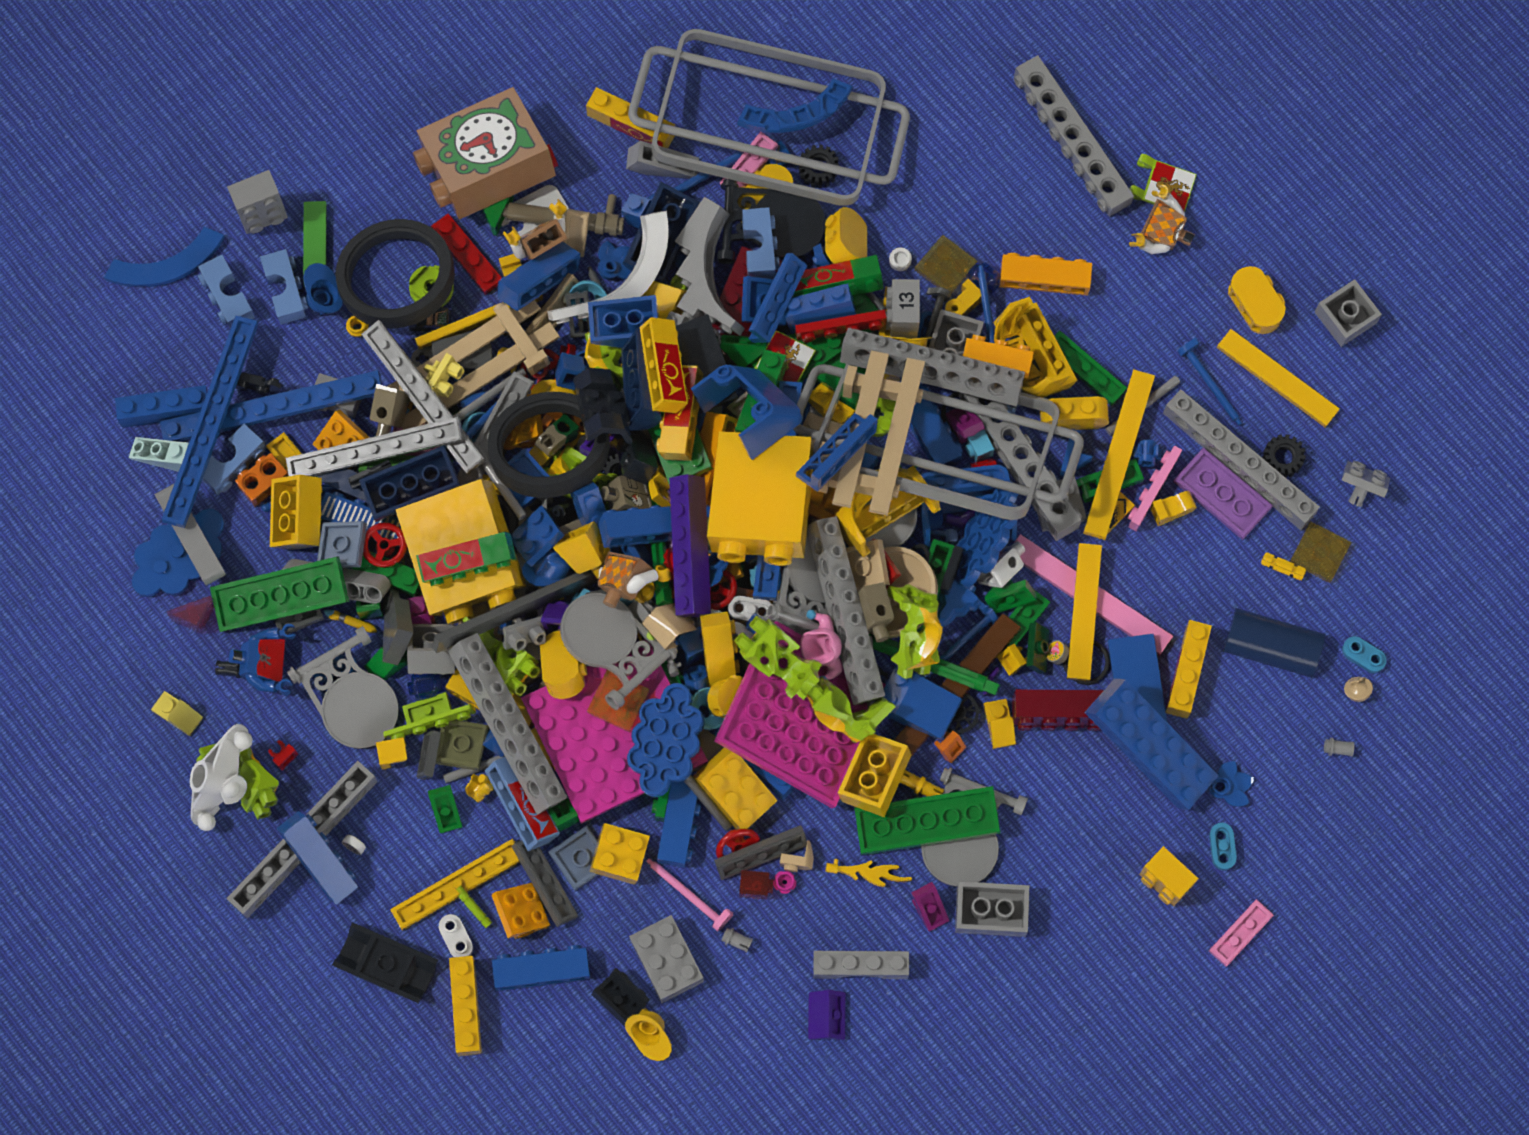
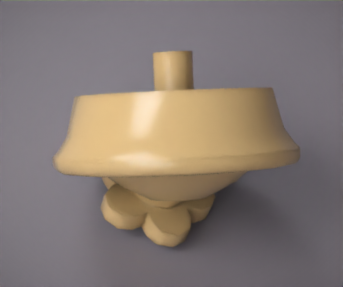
(1358, 689)

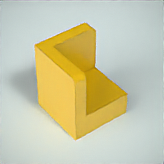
(391, 752)

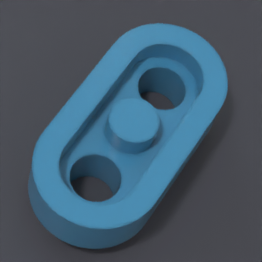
(1363, 655)
(1222, 847)

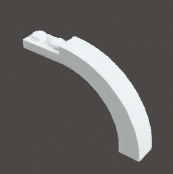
(644, 273)

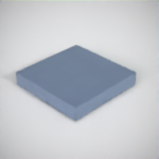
(343, 540)
(575, 857)

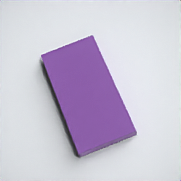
(1223, 493)

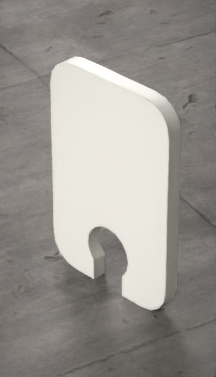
(541, 197)

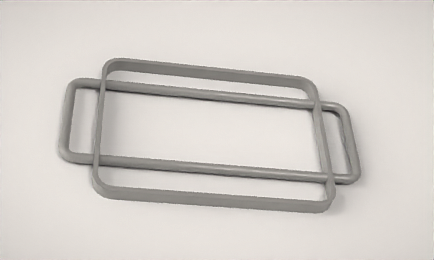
(781, 54)
(948, 496)

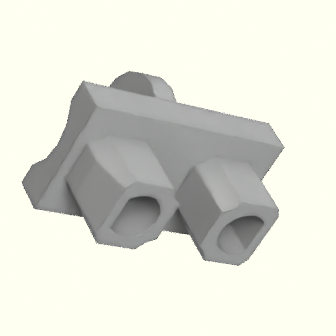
(522, 633)

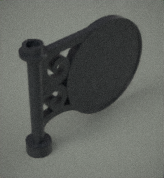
(797, 220)

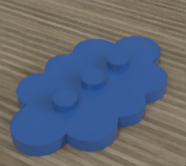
(984, 539)
(166, 563)
(665, 740)

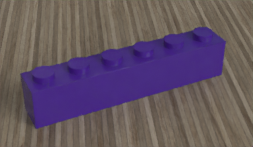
(690, 546)

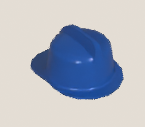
(321, 289)
(547, 569)

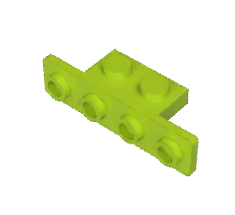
(428, 714)

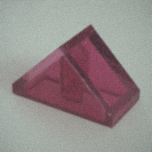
(193, 615)

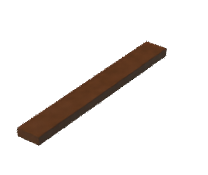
(977, 660)

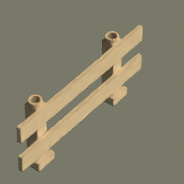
(526, 350)
(870, 387)

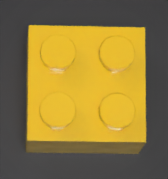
(619, 853)
(1167, 877)

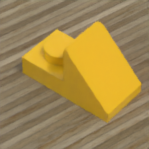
(999, 723)

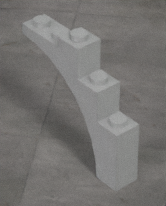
(699, 244)

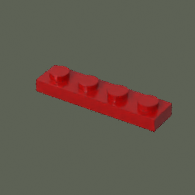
(467, 254)
(832, 327)

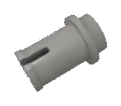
(1338, 747)
(736, 939)

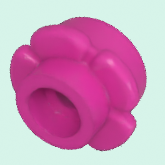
(784, 888)

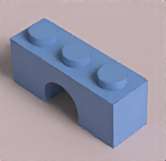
(759, 225)
(217, 276)
(289, 304)
(248, 448)

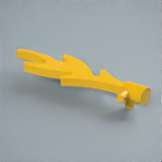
(869, 874)

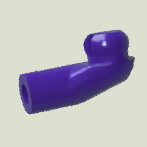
(959, 521)

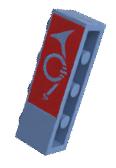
(532, 828)

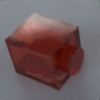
(755, 885)

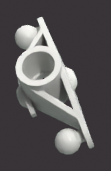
(217, 777)

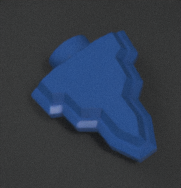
(957, 603)

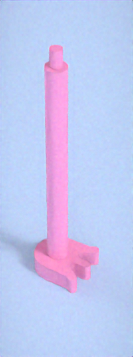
(719, 920)

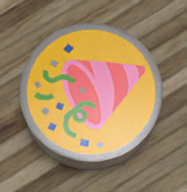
(1057, 652)

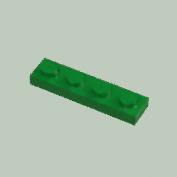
(1090, 371)

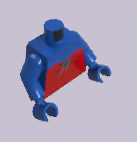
(263, 659)

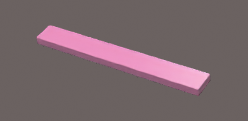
(1107, 605)

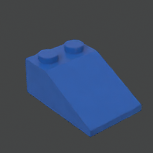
(617, 319)
(921, 704)

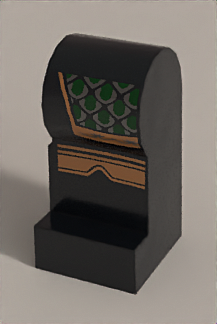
(437, 320)

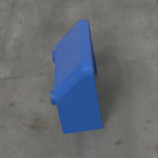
(773, 413)
(934, 521)

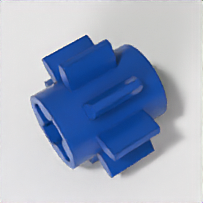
(1147, 453)

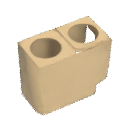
(667, 626)

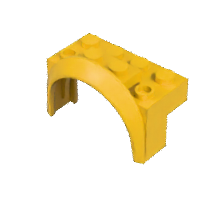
(1028, 322)
(863, 524)

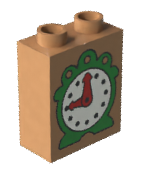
(483, 154)

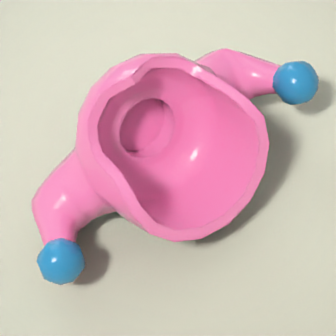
(823, 644)

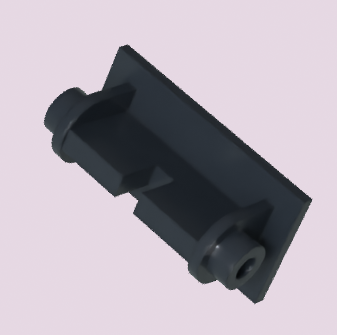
(563, 513)

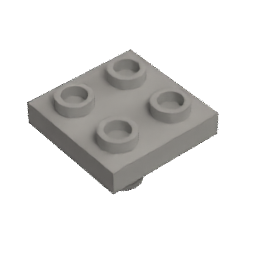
(1364, 481)

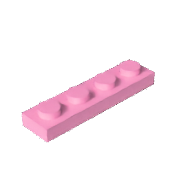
(1149, 495)

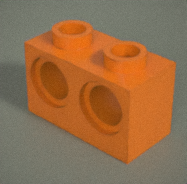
(257, 474)

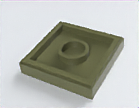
(462, 745)

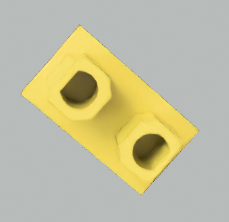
(441, 372)

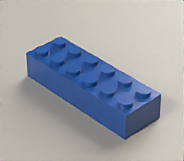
(1151, 743)

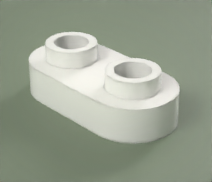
(750, 607)
(455, 936)

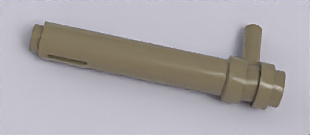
(598, 223)

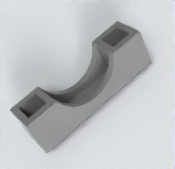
(861, 963)

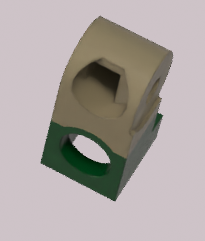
(557, 435)

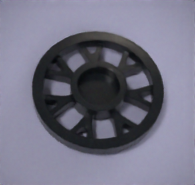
(962, 713)

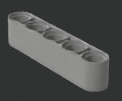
(195, 544)
(360, 584)

